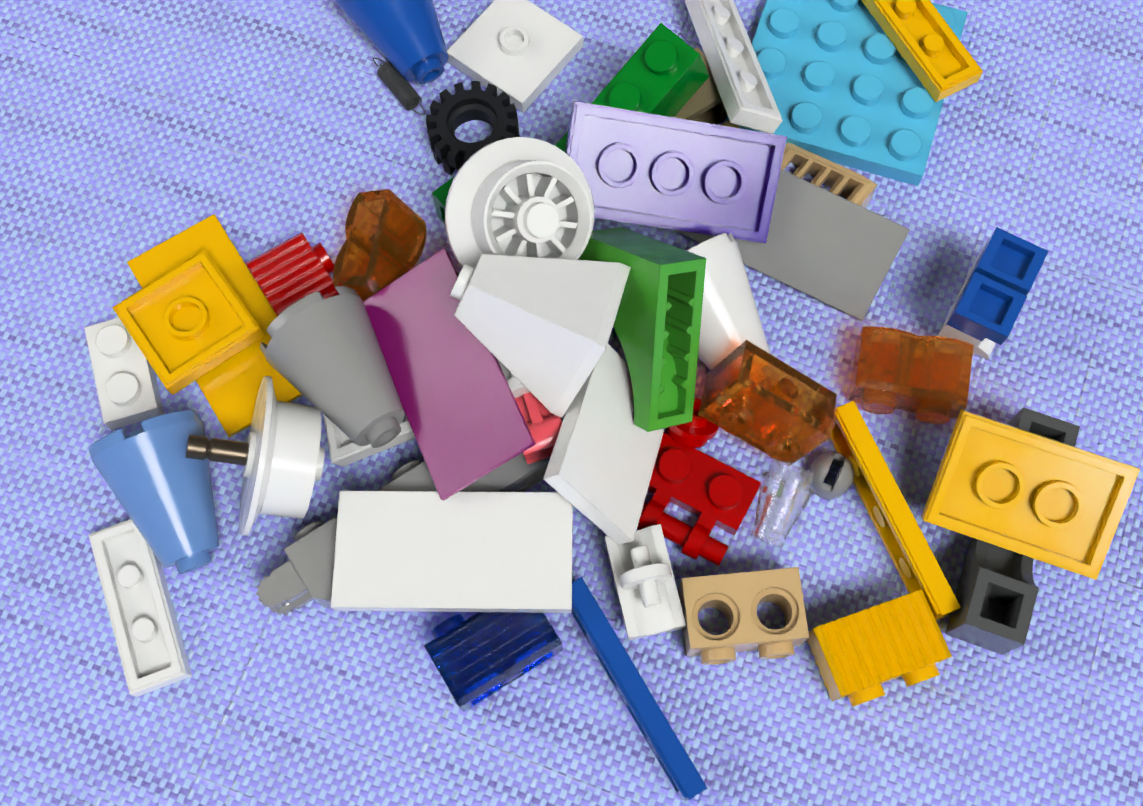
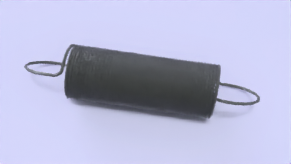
(399, 86)

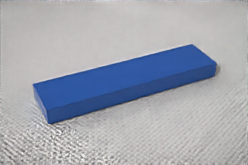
(635, 693)

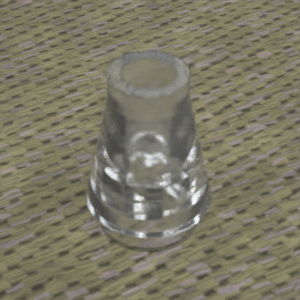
(781, 500)

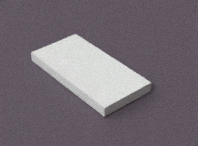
(454, 552)

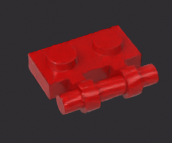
(701, 487)

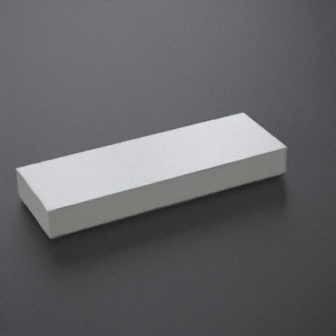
(139, 609)

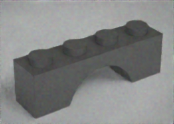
(997, 583)

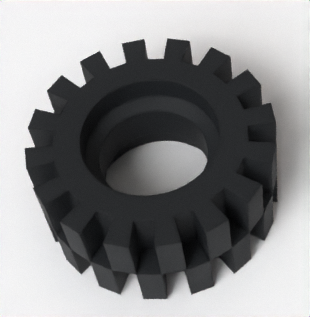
(465, 107)

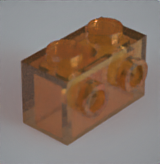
(768, 404)

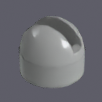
(820, 468)

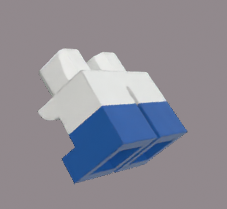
(994, 292)

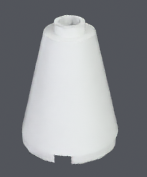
(728, 302)

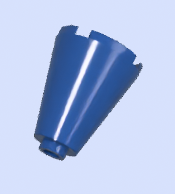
(404, 33)

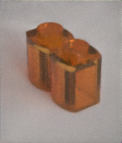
(380, 244)
(911, 374)

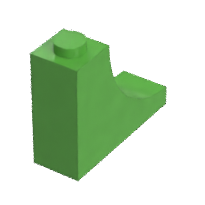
(656, 322)

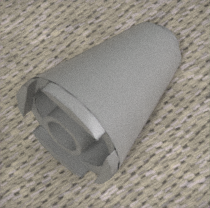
(337, 364)

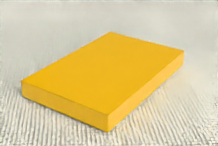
(1029, 494)

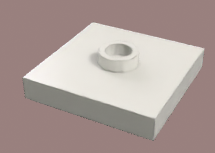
(515, 49)

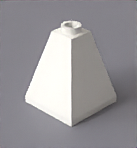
(542, 318)

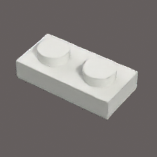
(121, 375)

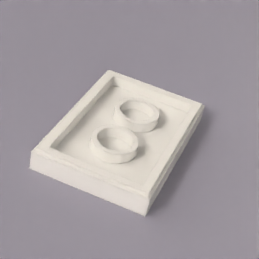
(601, 455)

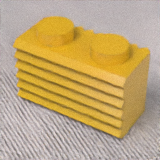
(877, 647)

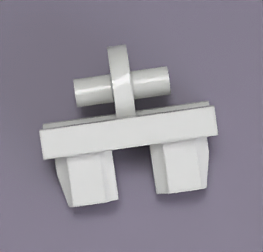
(645, 584)

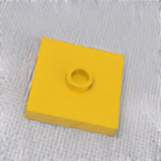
(188, 322)

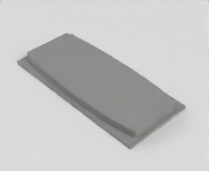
(823, 246)

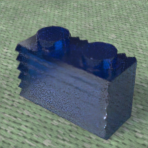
(490, 651)

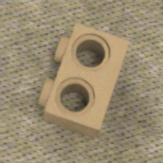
(738, 599)

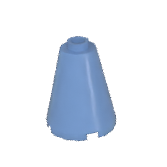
(162, 489)

